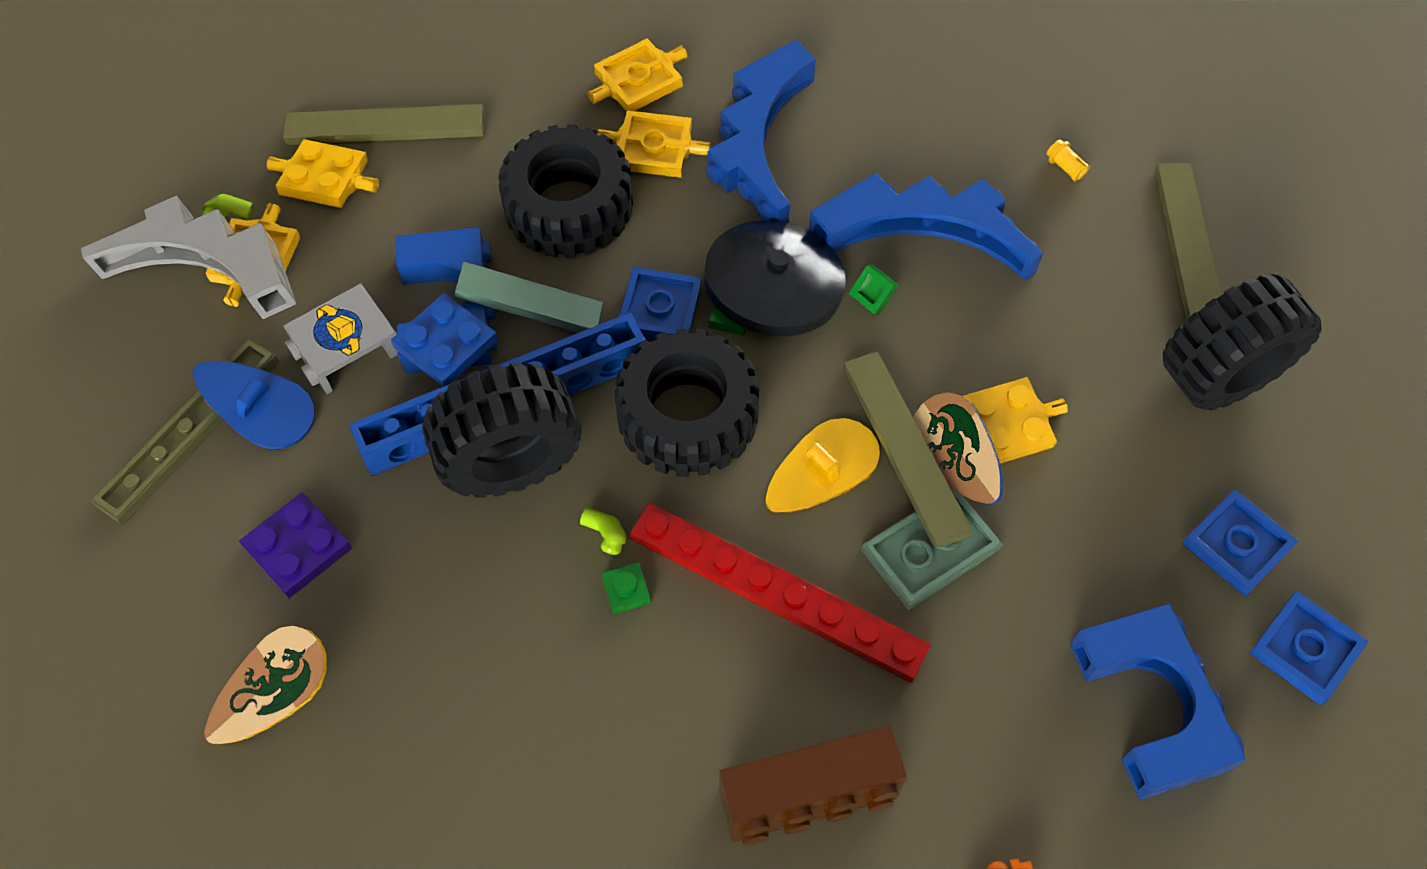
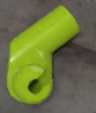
(228, 204)
(609, 528)

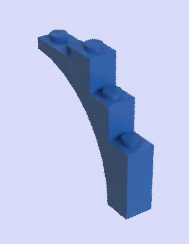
(759, 96)
(926, 209)

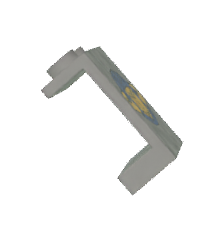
(338, 334)

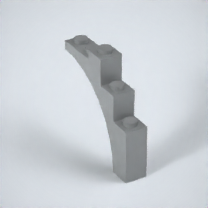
(208, 241)

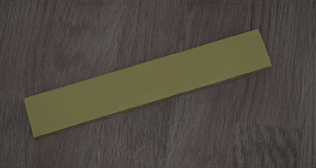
(384, 124)
(1187, 236)
(170, 445)
(907, 451)

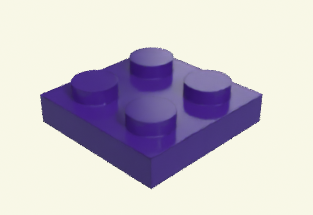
(295, 544)

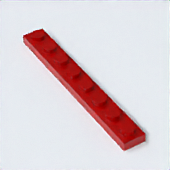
(781, 592)

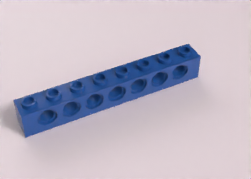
(578, 360)

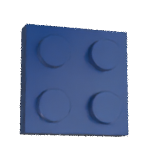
(661, 301)
(444, 340)
(1240, 542)
(1308, 647)

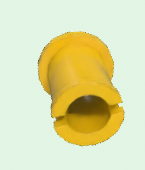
(1067, 160)

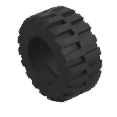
(562, 157)
(1241, 341)
(682, 361)
(501, 430)

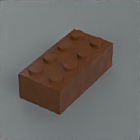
(811, 785)

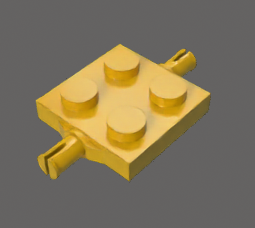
(638, 75)
(656, 143)
(322, 173)
(284, 238)
(1016, 418)

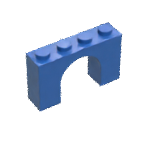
(440, 258)
(1158, 644)

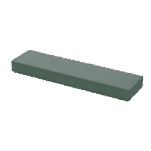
(527, 298)

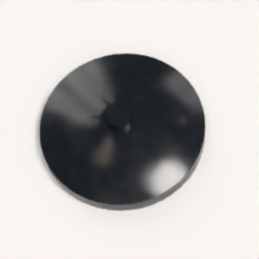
(774, 278)

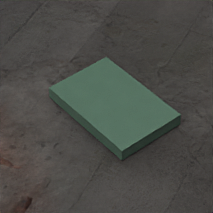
(917, 569)

